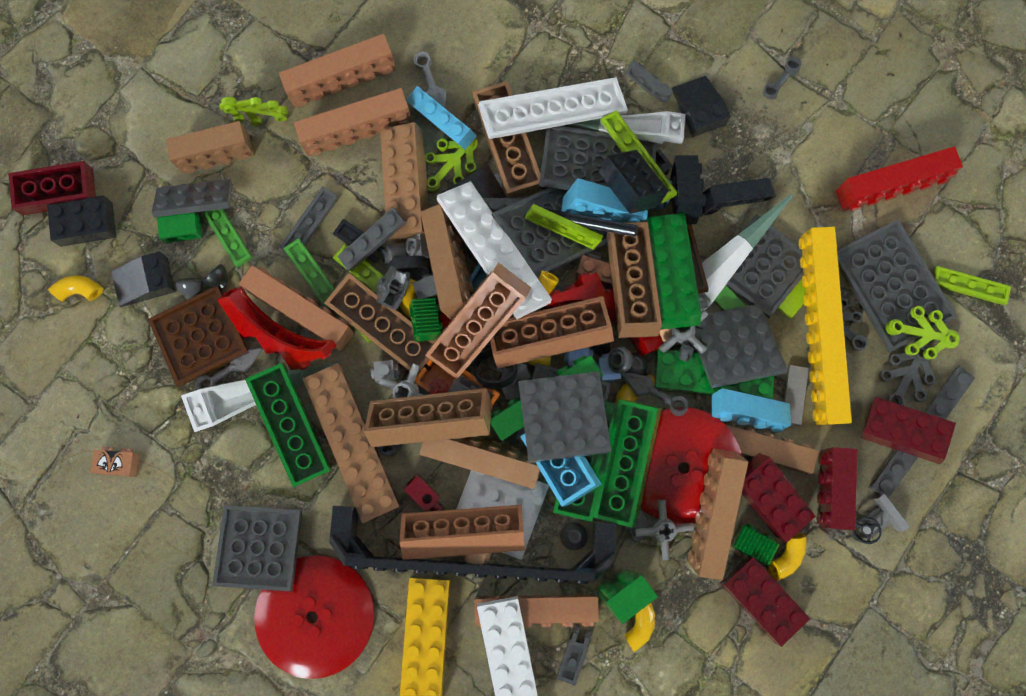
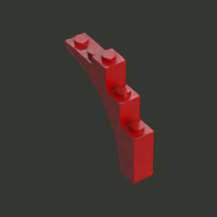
(590, 287)
(273, 338)

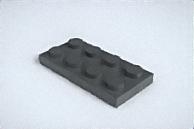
(192, 198)

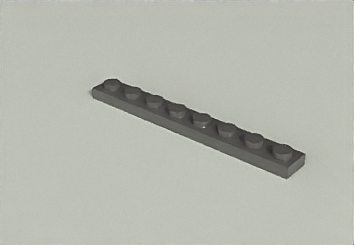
(941, 407)

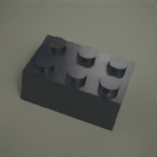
(633, 181)
(689, 187)
(81, 221)

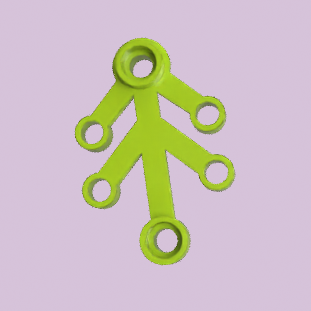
(255, 107)
(452, 160)
(926, 333)

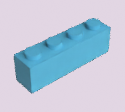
(441, 118)
(751, 410)

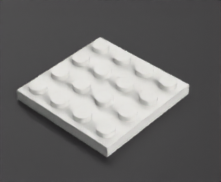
(489, 491)

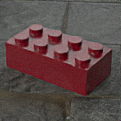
(38, 187)
(908, 430)
(837, 488)
(775, 498)
(765, 601)

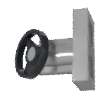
(880, 519)

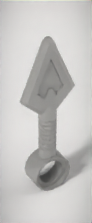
(434, 91)
(239, 365)

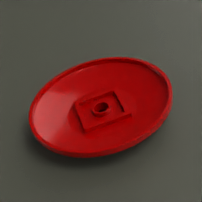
(680, 440)
(342, 625)

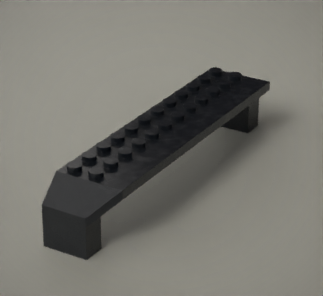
(356, 554)

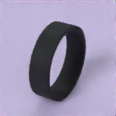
(421, 263)
(492, 384)

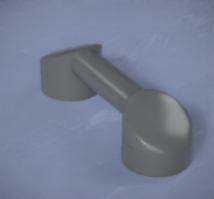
(791, 68)
(686, 352)

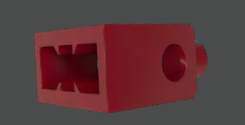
(417, 488)

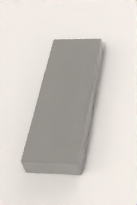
(795, 391)

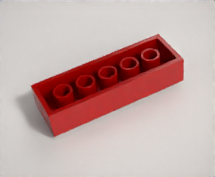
(899, 179)

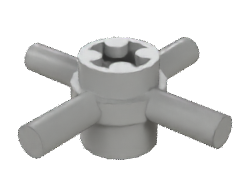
(685, 338)
(409, 383)
(658, 524)

